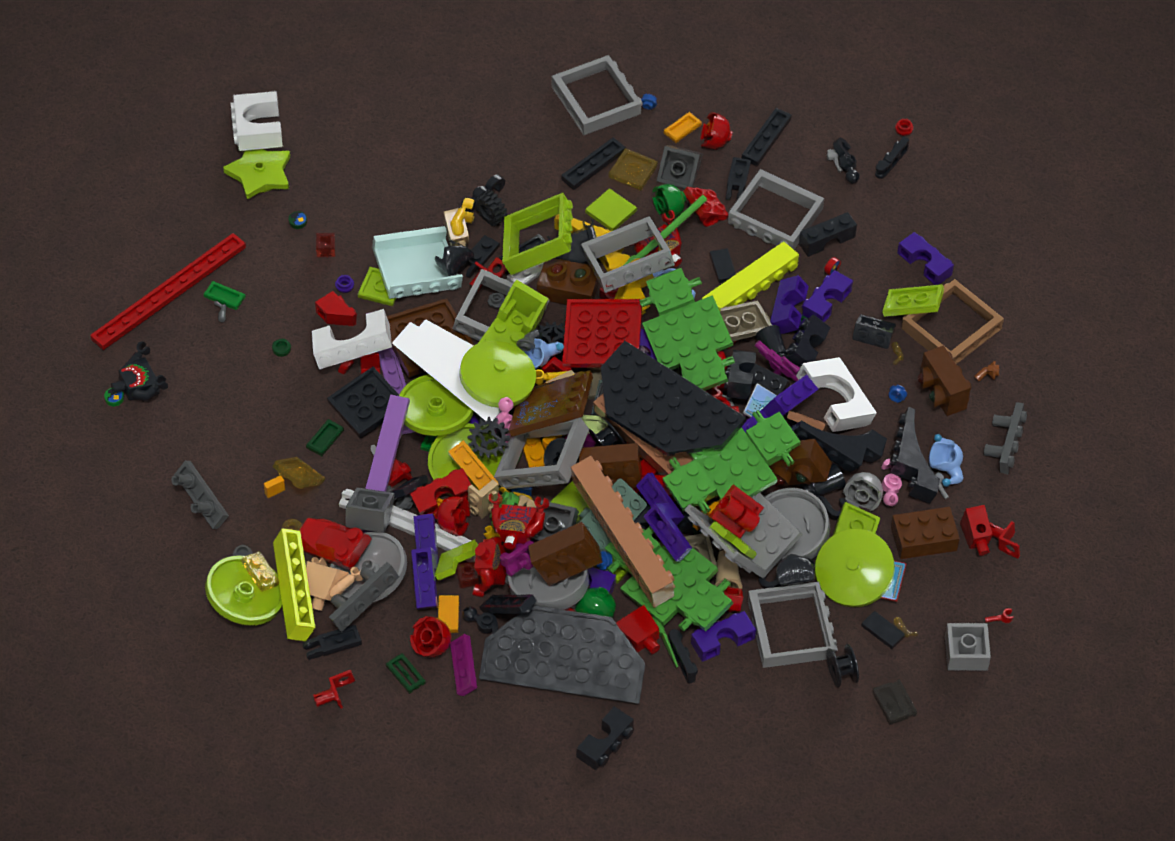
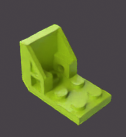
(517, 315)

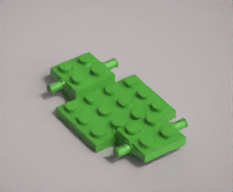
(687, 330)
(740, 462)
(693, 594)

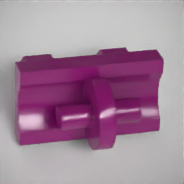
(517, 559)

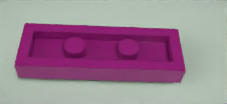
(463, 665)

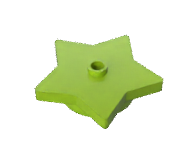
(260, 171)

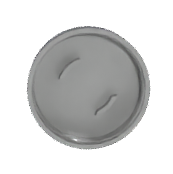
(807, 515)
(558, 596)

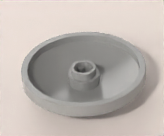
(380, 550)

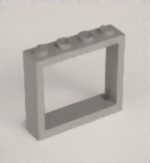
(604, 119)
(784, 189)
(619, 239)
(471, 327)
(544, 475)
(785, 593)

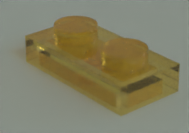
(260, 571)

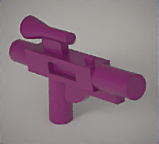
(778, 363)

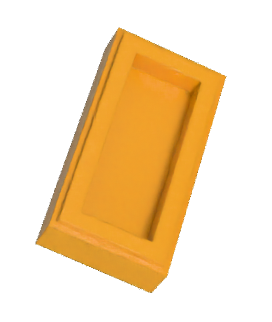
(682, 127)
(449, 611)

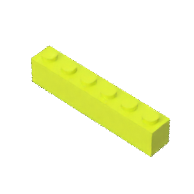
(756, 276)
(293, 585)

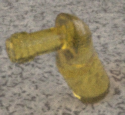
(896, 348)
(900, 625)

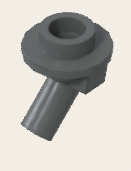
(527, 343)

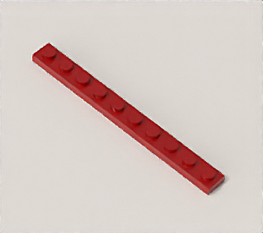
(168, 291)

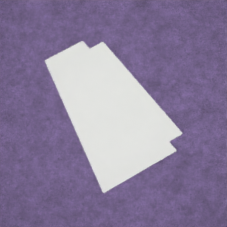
(441, 357)

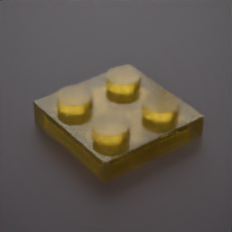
(633, 169)
(298, 472)

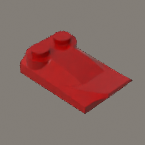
(333, 542)

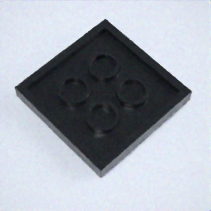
(363, 401)

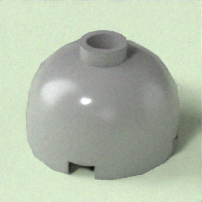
(862, 488)

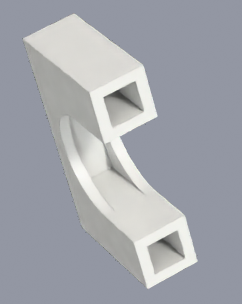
(255, 135)
(373, 339)
(833, 374)

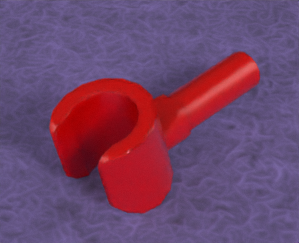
(1004, 618)

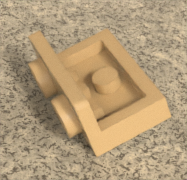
(479, 499)

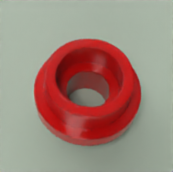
(908, 127)

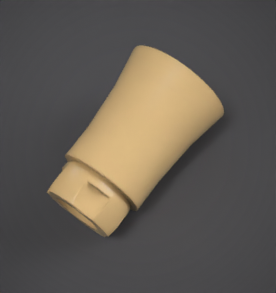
(727, 570)

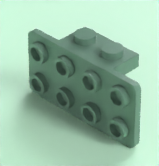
(630, 499)

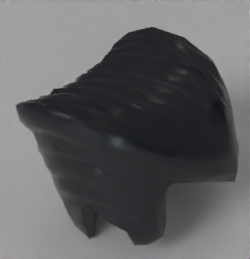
(454, 258)
(795, 570)

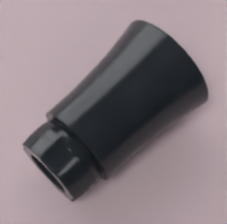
(772, 338)
(834, 482)

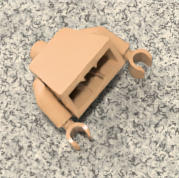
(327, 581)

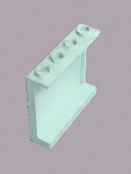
(409, 262)

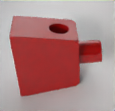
(977, 529)
(640, 630)

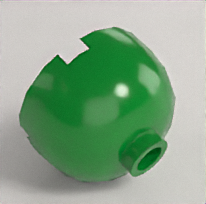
(669, 198)
(597, 602)

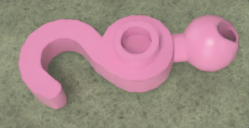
(505, 405)
(891, 485)

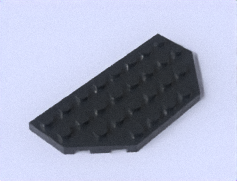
(664, 405)
(564, 654)

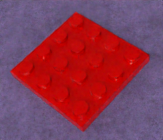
(598, 328)

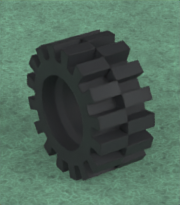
(491, 208)

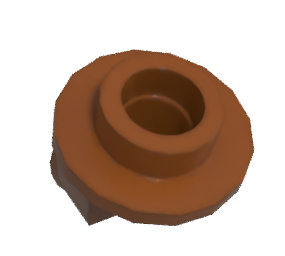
(992, 370)

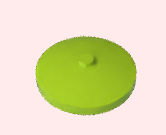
(497, 371)
(434, 408)
(440, 461)
(855, 567)
(237, 595)

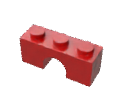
(426, 497)

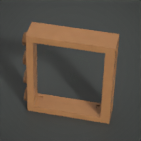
(994, 323)

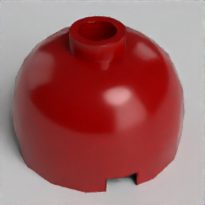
(717, 129)
(452, 515)
(430, 637)

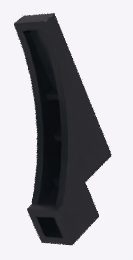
(842, 449)
(909, 461)

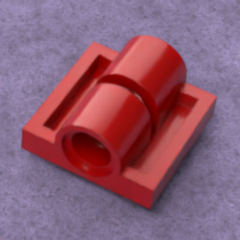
(711, 210)
(737, 512)

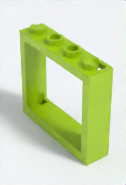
(513, 223)

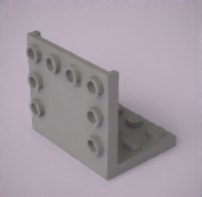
(769, 539)

